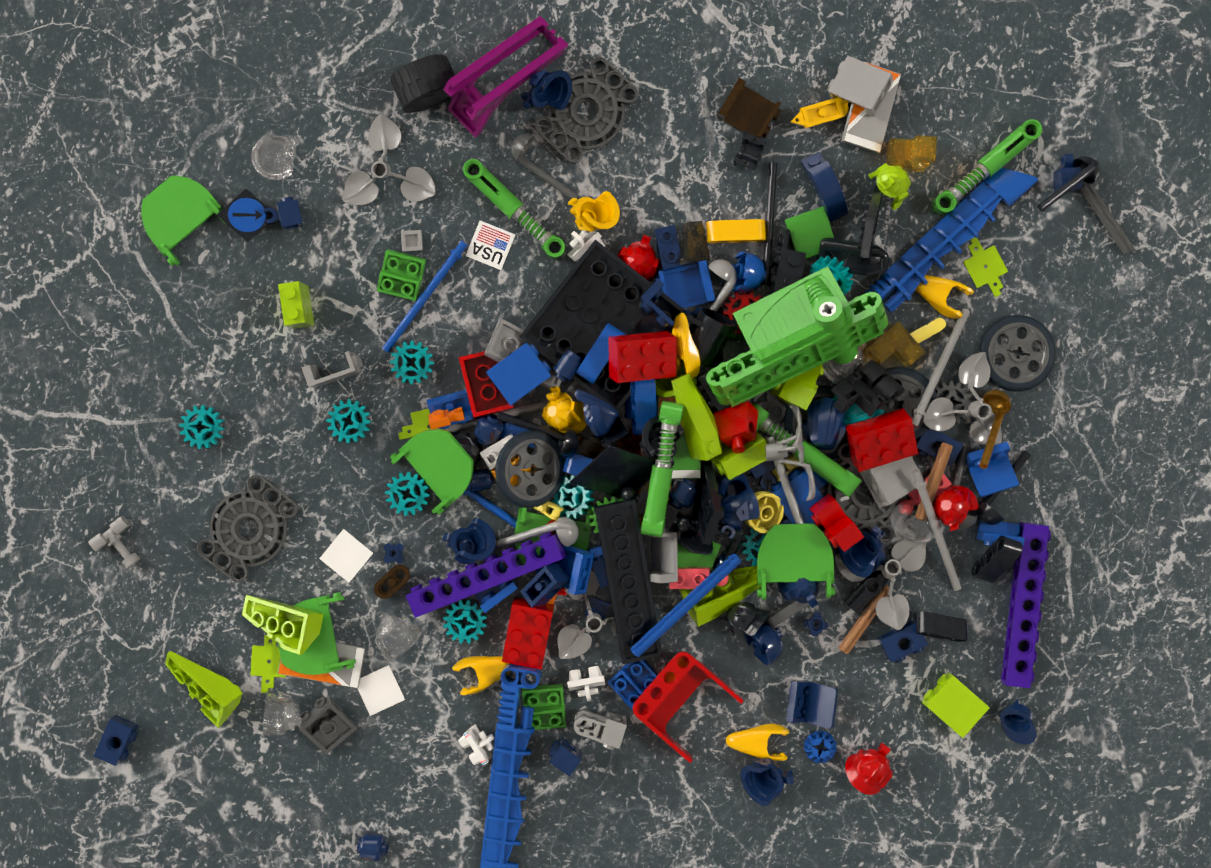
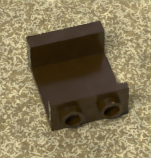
(748, 110)

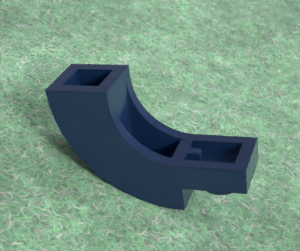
(826, 186)

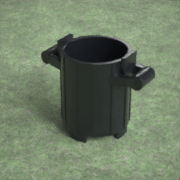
(710, 333)

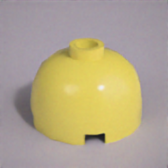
(770, 512)

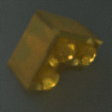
(912, 153)
(897, 341)

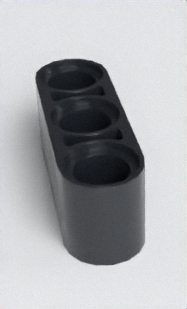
(996, 559)
(942, 626)

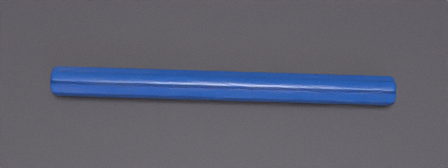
(685, 605)

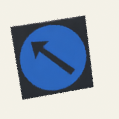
(245, 215)

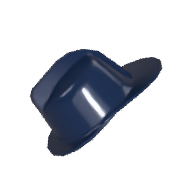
(1018, 723)

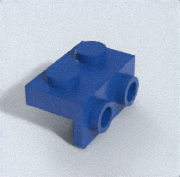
(451, 402)
(990, 533)

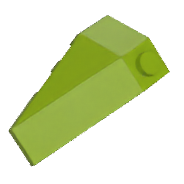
(800, 389)
(697, 420)
(721, 598)
(287, 624)
(213, 691)

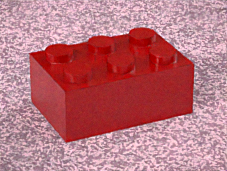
(642, 356)
(481, 391)
(881, 440)
(527, 634)

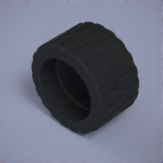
(422, 82)

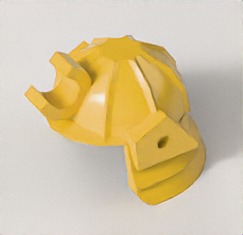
(595, 213)
(563, 412)

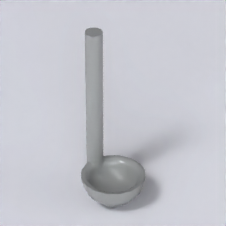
(727, 272)
(565, 527)

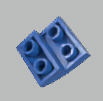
(632, 680)

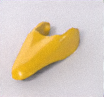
(937, 292)
(685, 347)
(487, 670)
(755, 741)

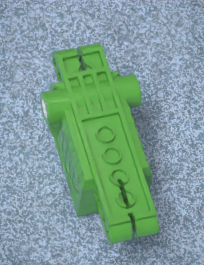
(796, 333)

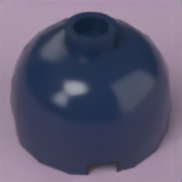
(766, 643)

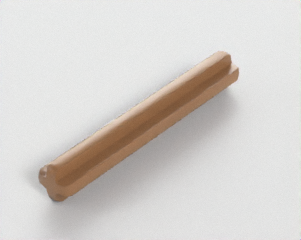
(935, 477)
(862, 622)

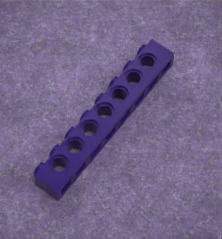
(1019, 594)
(421, 604)

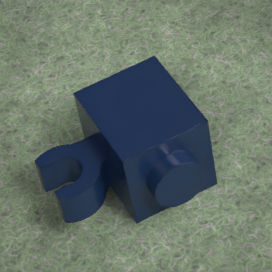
(1066, 173)
(288, 213)
(762, 470)

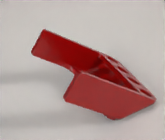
(670, 692)

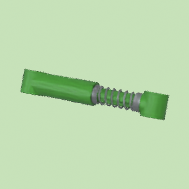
(988, 165)
(512, 207)
(821, 464)
(661, 473)

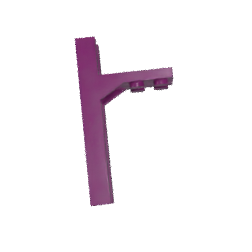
(469, 104)

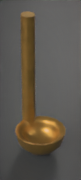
(1000, 405)

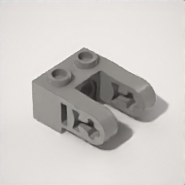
(606, 729)

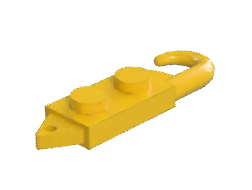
(821, 112)

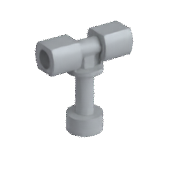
(112, 537)

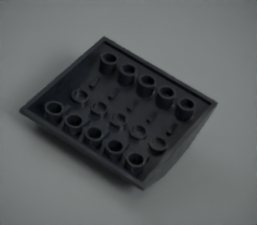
(592, 295)

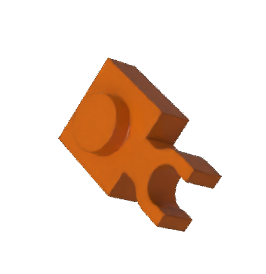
(444, 417)

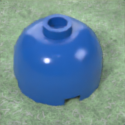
(749, 272)

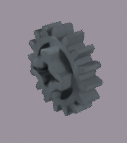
(950, 394)

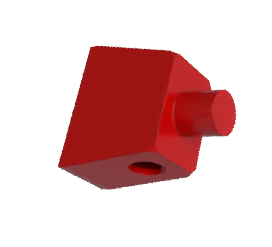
(737, 425)

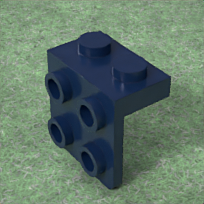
(812, 703)

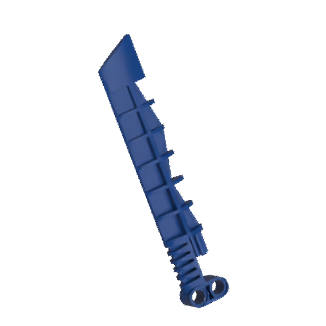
(948, 234)
(510, 746)

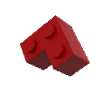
(836, 524)

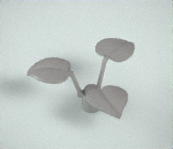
(360, 187)
(940, 412)
(779, 451)
(909, 556)
(573, 640)

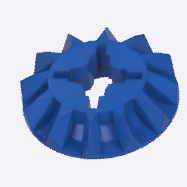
(815, 738)

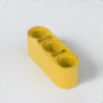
(736, 231)

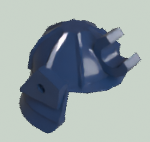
(548, 89)
(737, 509)
(471, 543)
(865, 554)
(800, 591)
(765, 780)

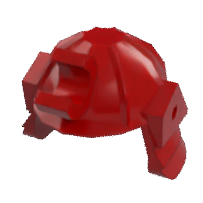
(641, 258)
(953, 505)
(869, 769)

